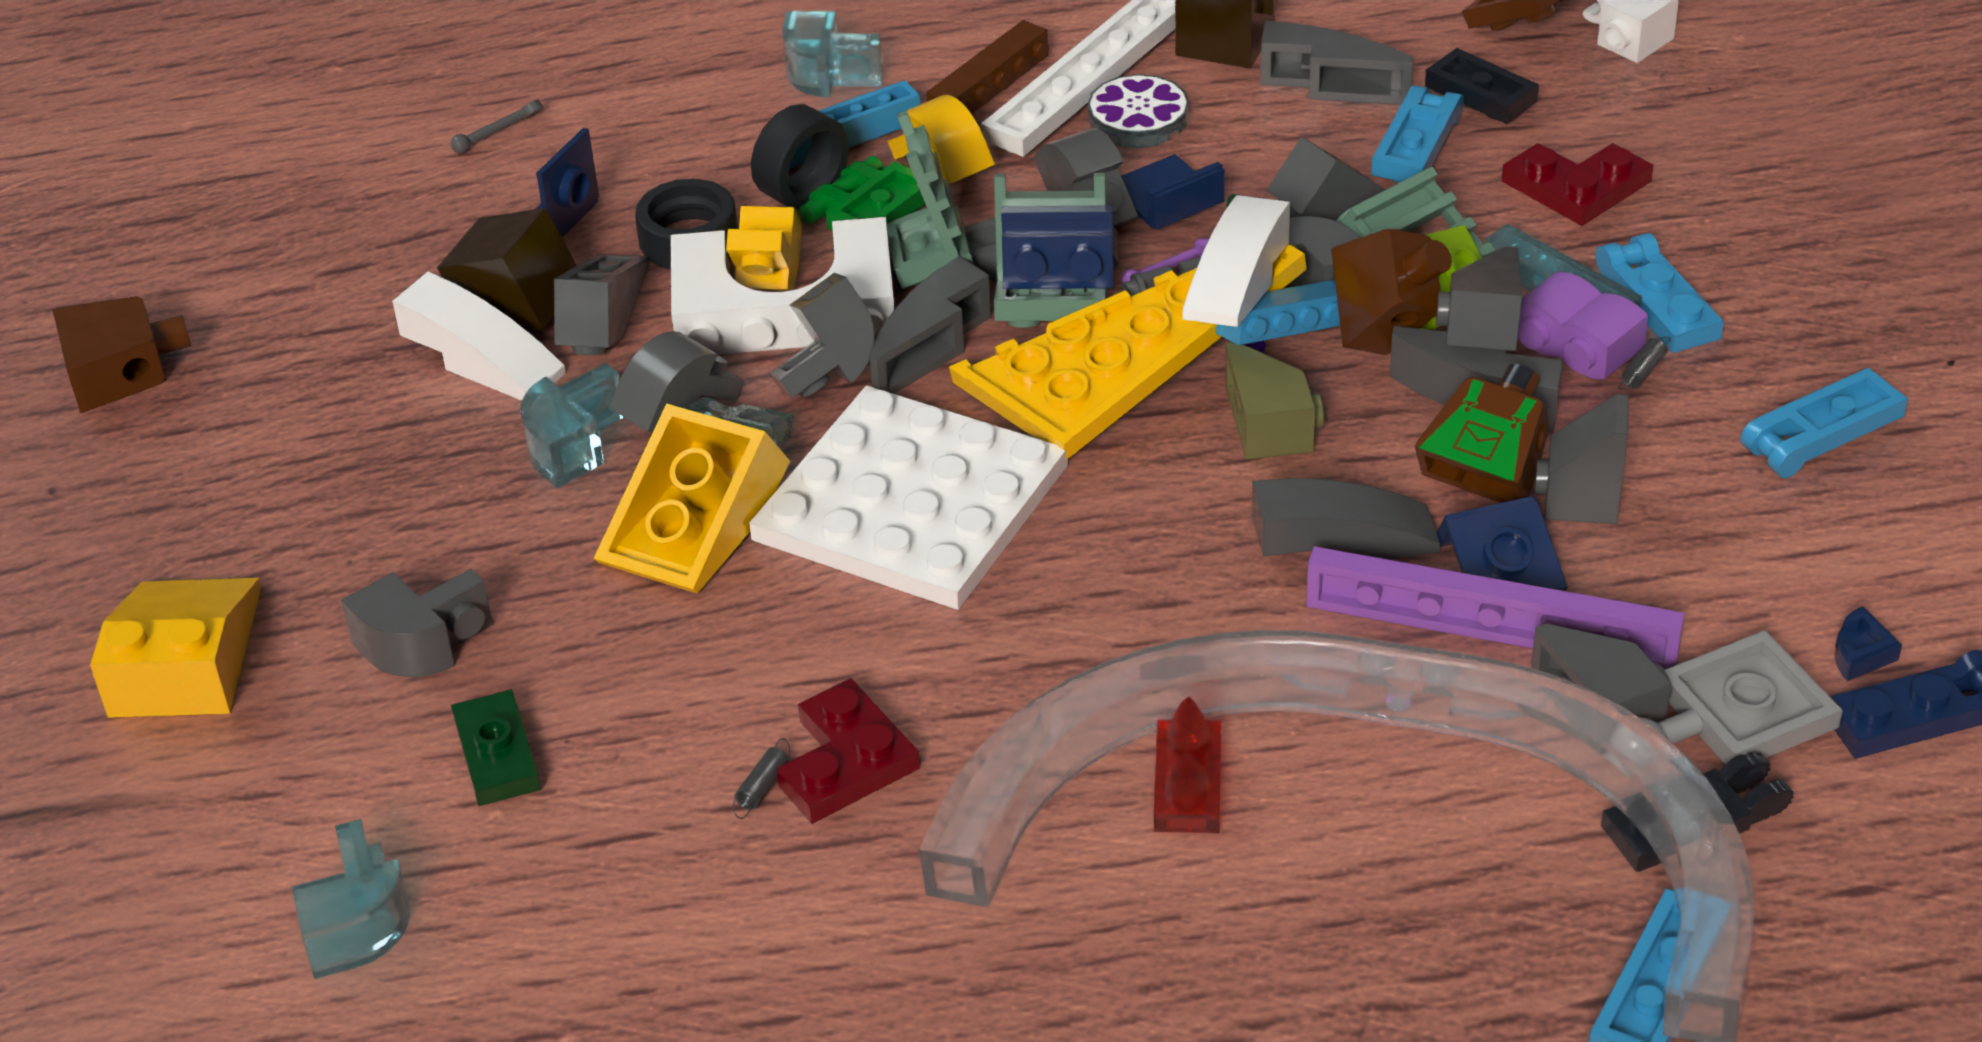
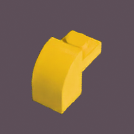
(952, 136)
(766, 248)

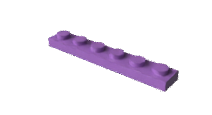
(1480, 604)

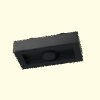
(1483, 85)

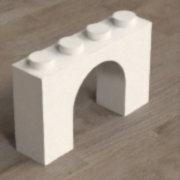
(738, 319)

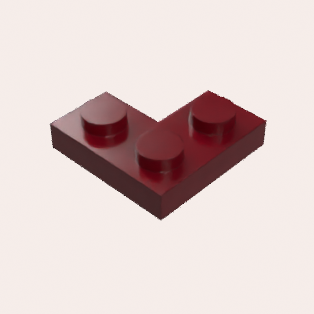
(1577, 189)
(856, 754)

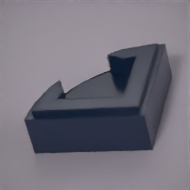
(1864, 645)

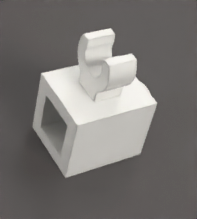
(1633, 26)

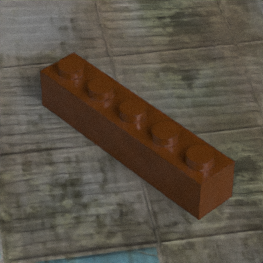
(995, 66)

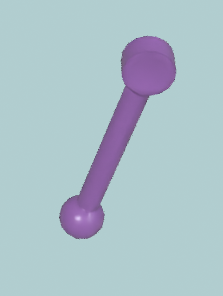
(1197, 251)

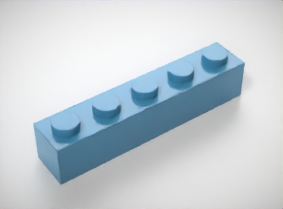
(867, 116)
(1287, 313)

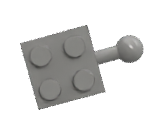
(1747, 700)

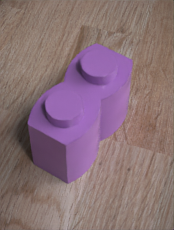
(1581, 325)

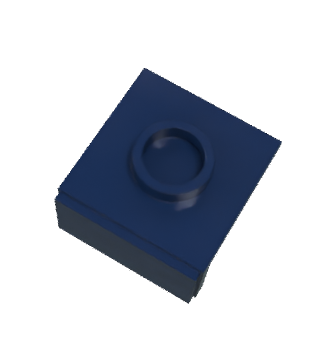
(569, 183)
(1173, 190)
(1504, 543)

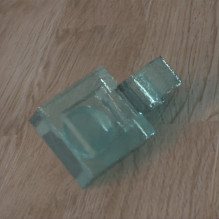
(775, 423)

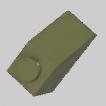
(1270, 404)

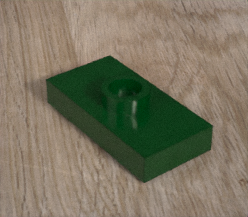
(495, 747)

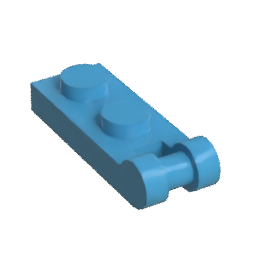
(1416, 133)
(1667, 297)
(1823, 421)

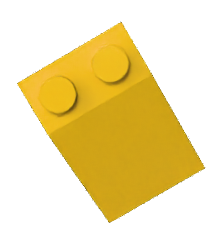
(691, 498)
(175, 647)

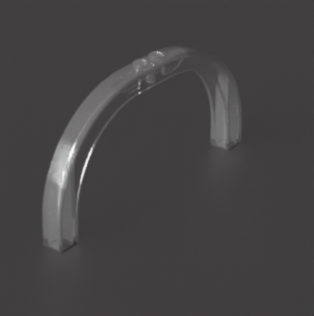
(1391, 685)

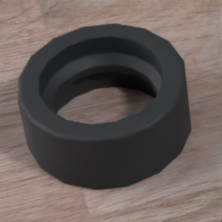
(779, 144)
(676, 202)

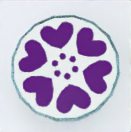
(1138, 110)

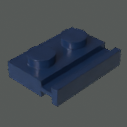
(1057, 247)

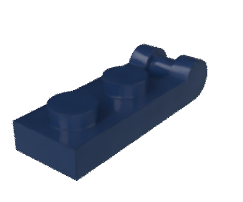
(1912, 707)

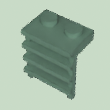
(1408, 207)
(933, 235)
(1030, 306)

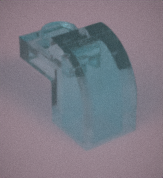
(823, 58)
(566, 421)
(355, 913)

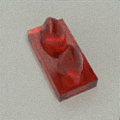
(1187, 772)

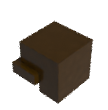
(1222, 29)
(511, 264)

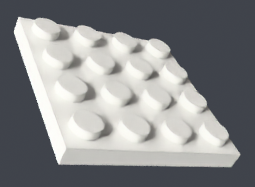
(910, 496)

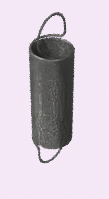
(1644, 363)
(760, 778)

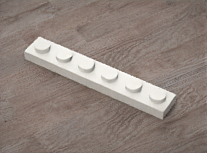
(1072, 79)

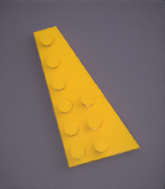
(1098, 359)

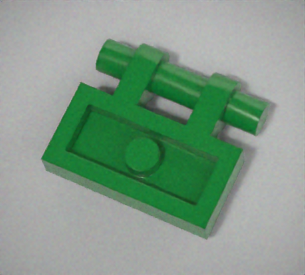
(865, 192)

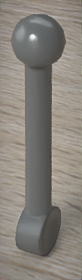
(461, 143)

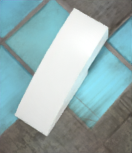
(1238, 261)
(473, 337)

